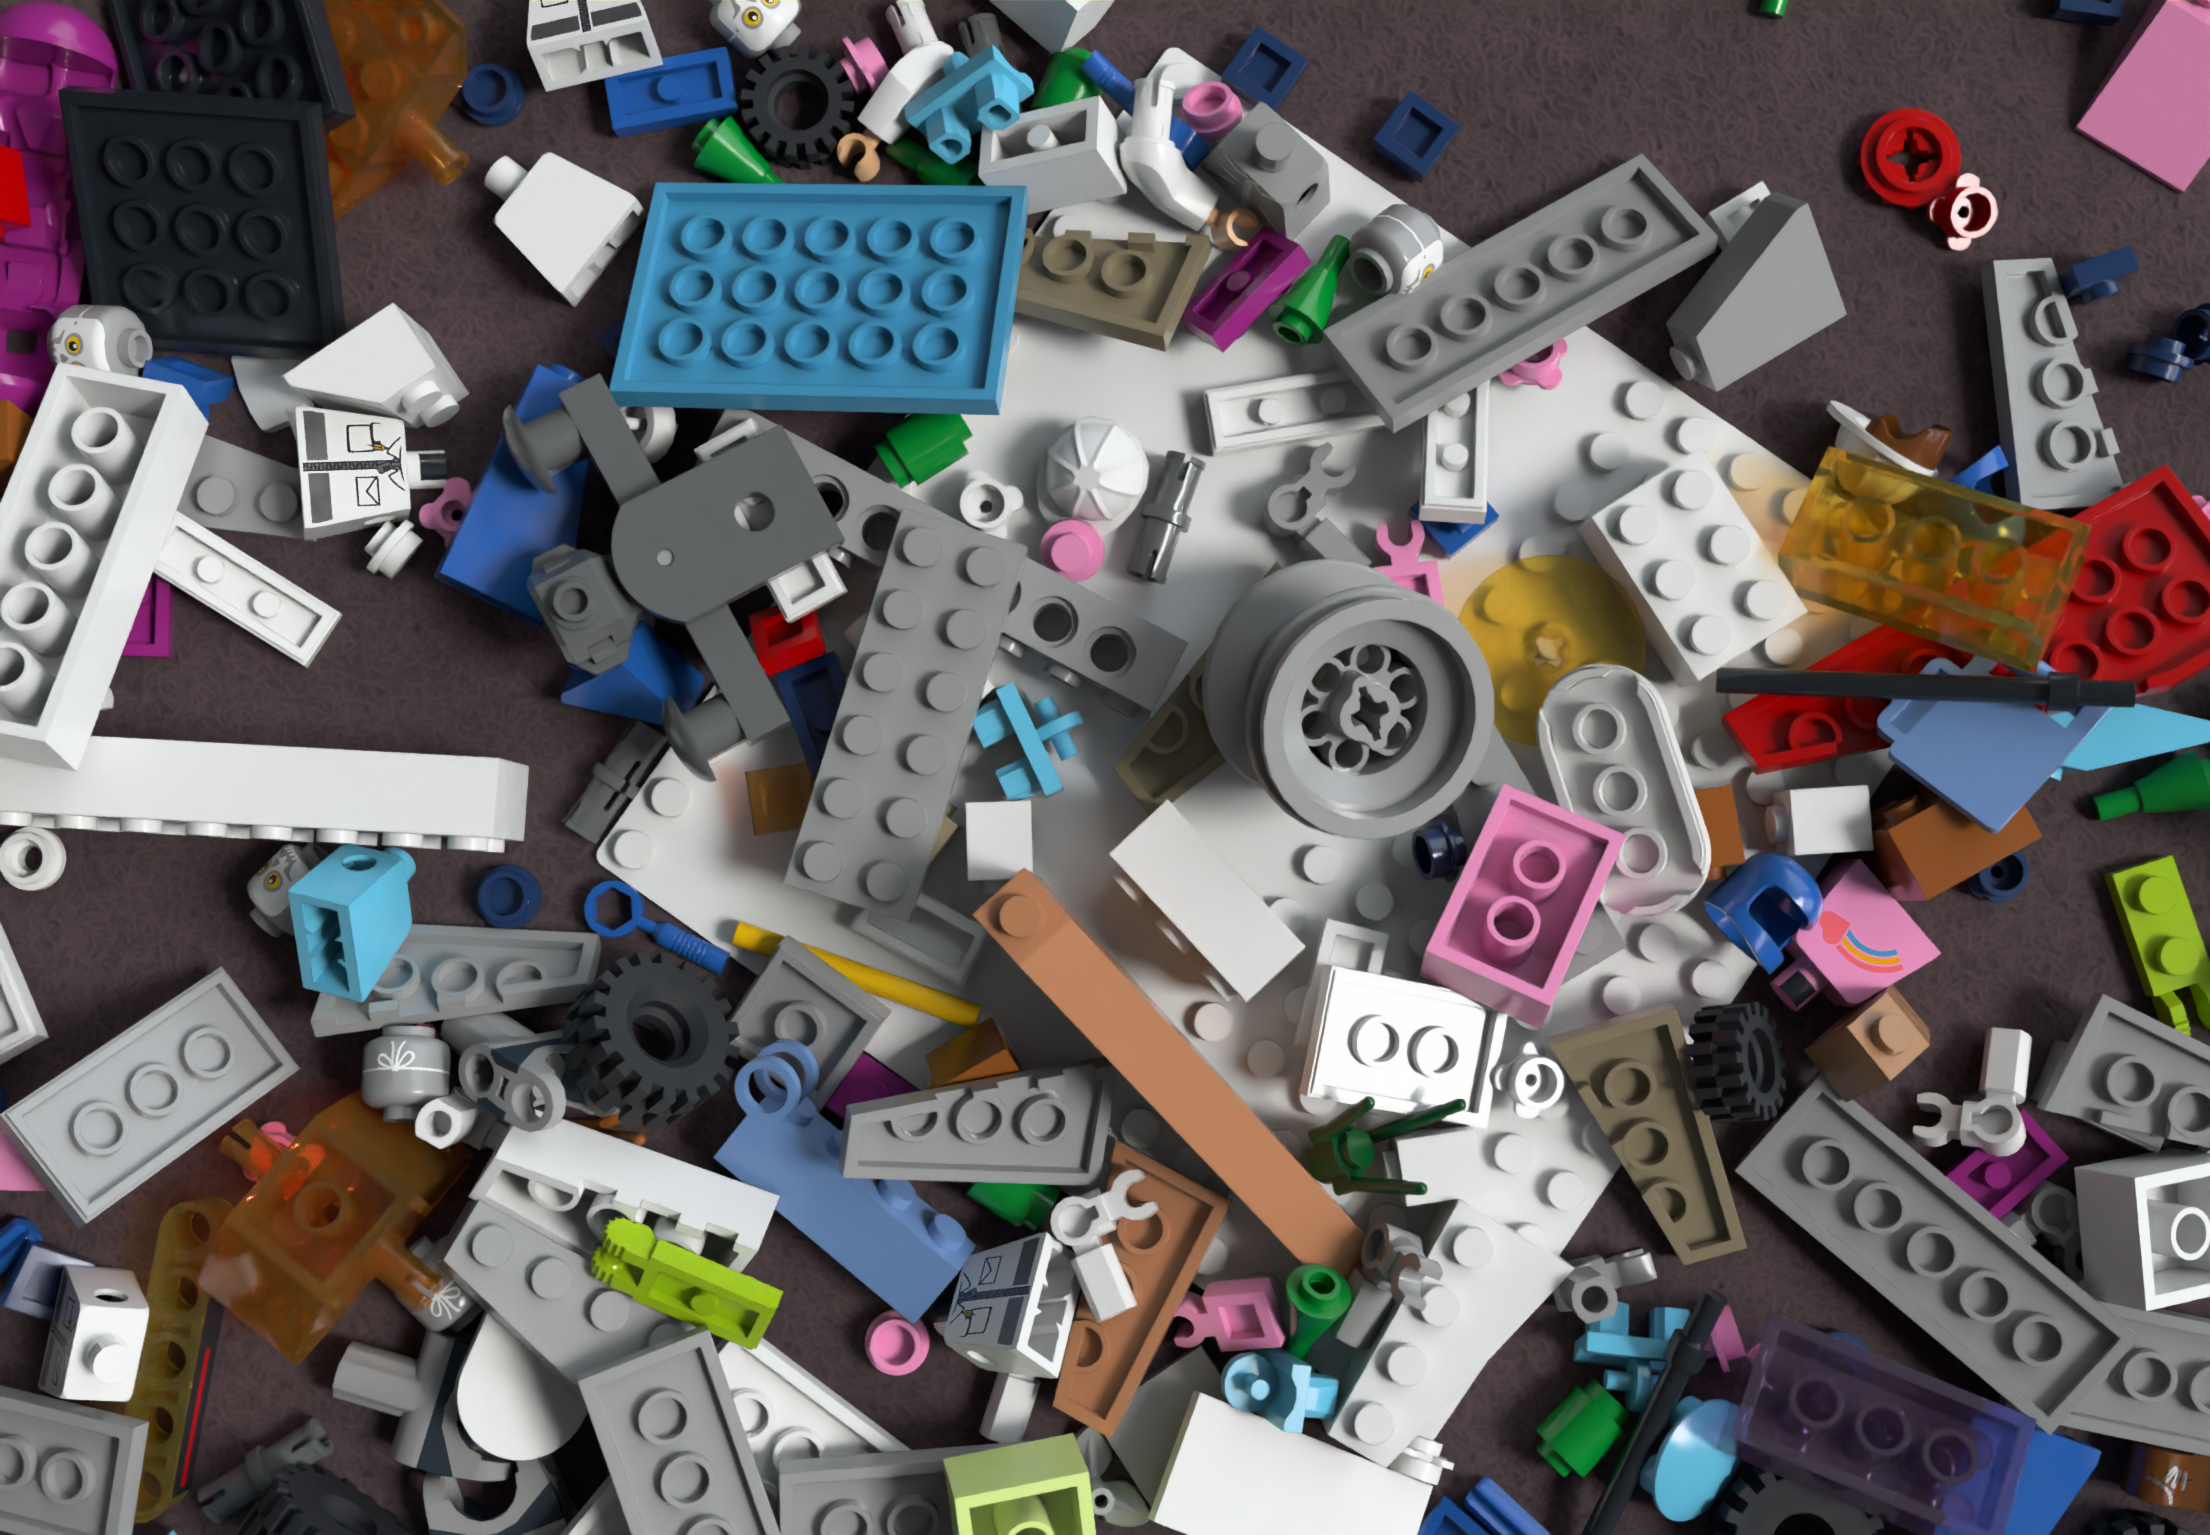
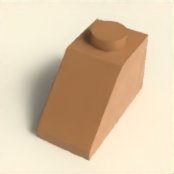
(1870, 1044)

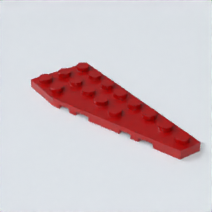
(2130, 618)

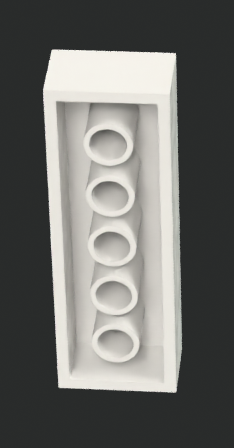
(82, 546)

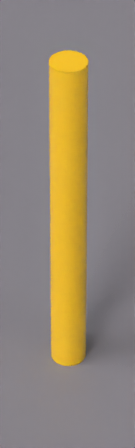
(870, 979)

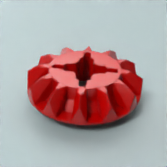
(1928, 138)

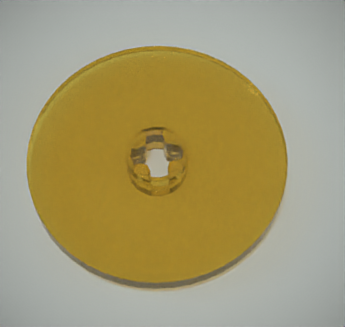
(1551, 600)

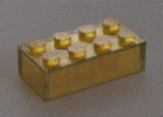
(1933, 558)

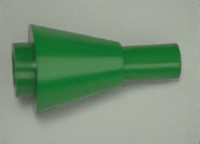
(731, 155)
(932, 168)
(1306, 305)
(2173, 787)
(1314, 1302)

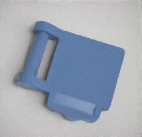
(1979, 753)

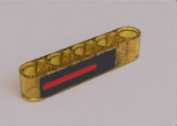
(197, 1332)

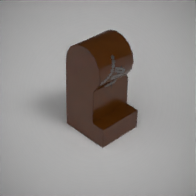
(2167, 1476)

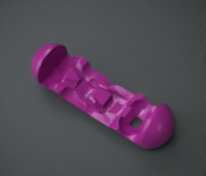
(42, 265)

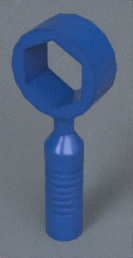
(1122, 91)
(665, 934)

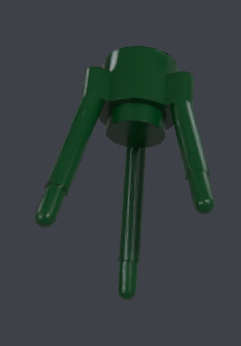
(1342, 1153)

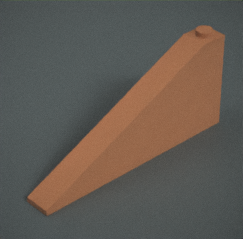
(1168, 1071)

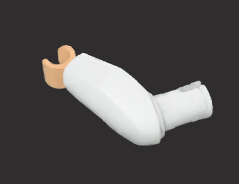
(904, 82)
(1162, 174)

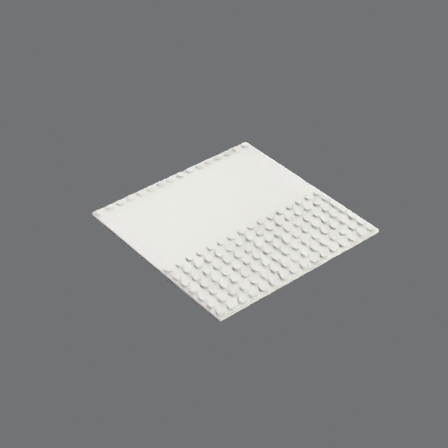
(1549, 470)

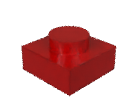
(785, 644)

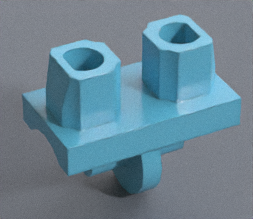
(971, 94)
(1009, 718)
(1608, 1344)
(1278, 1388)

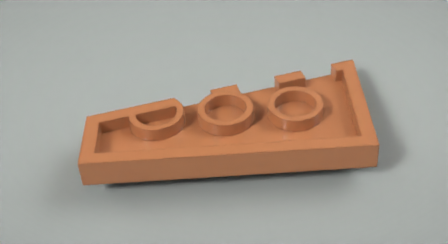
(1159, 1261)

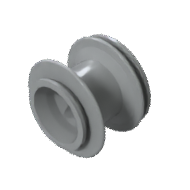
(1411, 732)

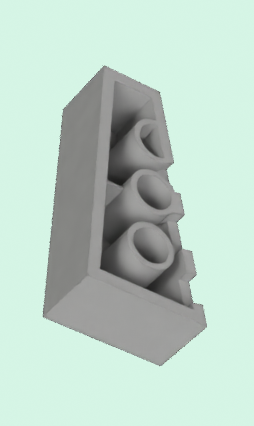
(547, 1295)

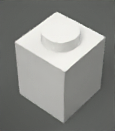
(1820, 820)
(998, 842)
(1441, 1158)

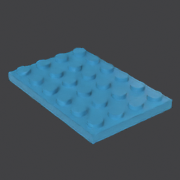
(823, 298)

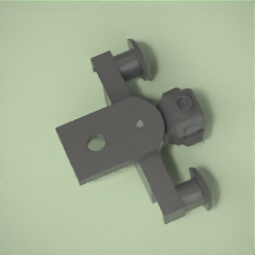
(672, 558)

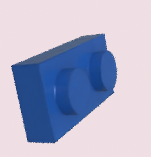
(675, 94)

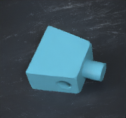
(351, 918)

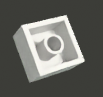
(2146, 1228)

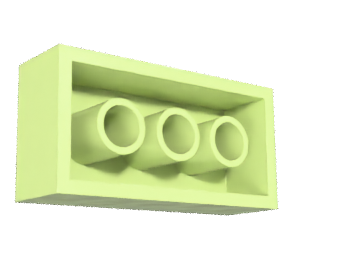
(1021, 1490)

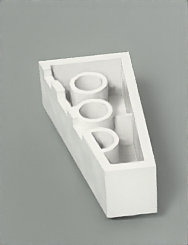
(578, 1179)
(1427, 1356)

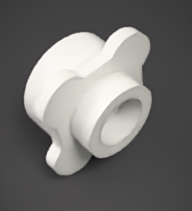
(980, 489)
(1547, 1084)
(1422, 1460)

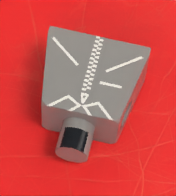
(1269, 169)

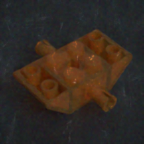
(401, 75)
(279, 1256)

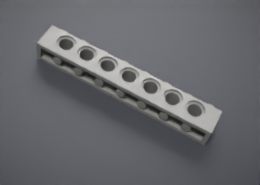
(1150, 649)

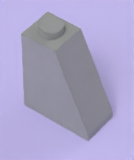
(1756, 297)

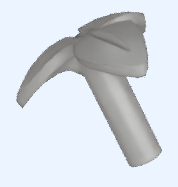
(1116, 1500)

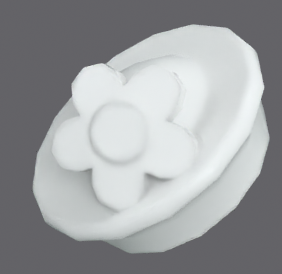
(652, 428)

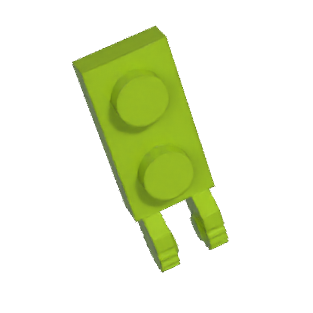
(2163, 938)
(684, 1283)

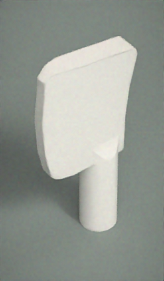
(267, 391)

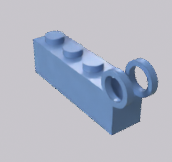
(865, 1224)

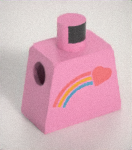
(1856, 945)

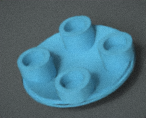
(1688, 1468)

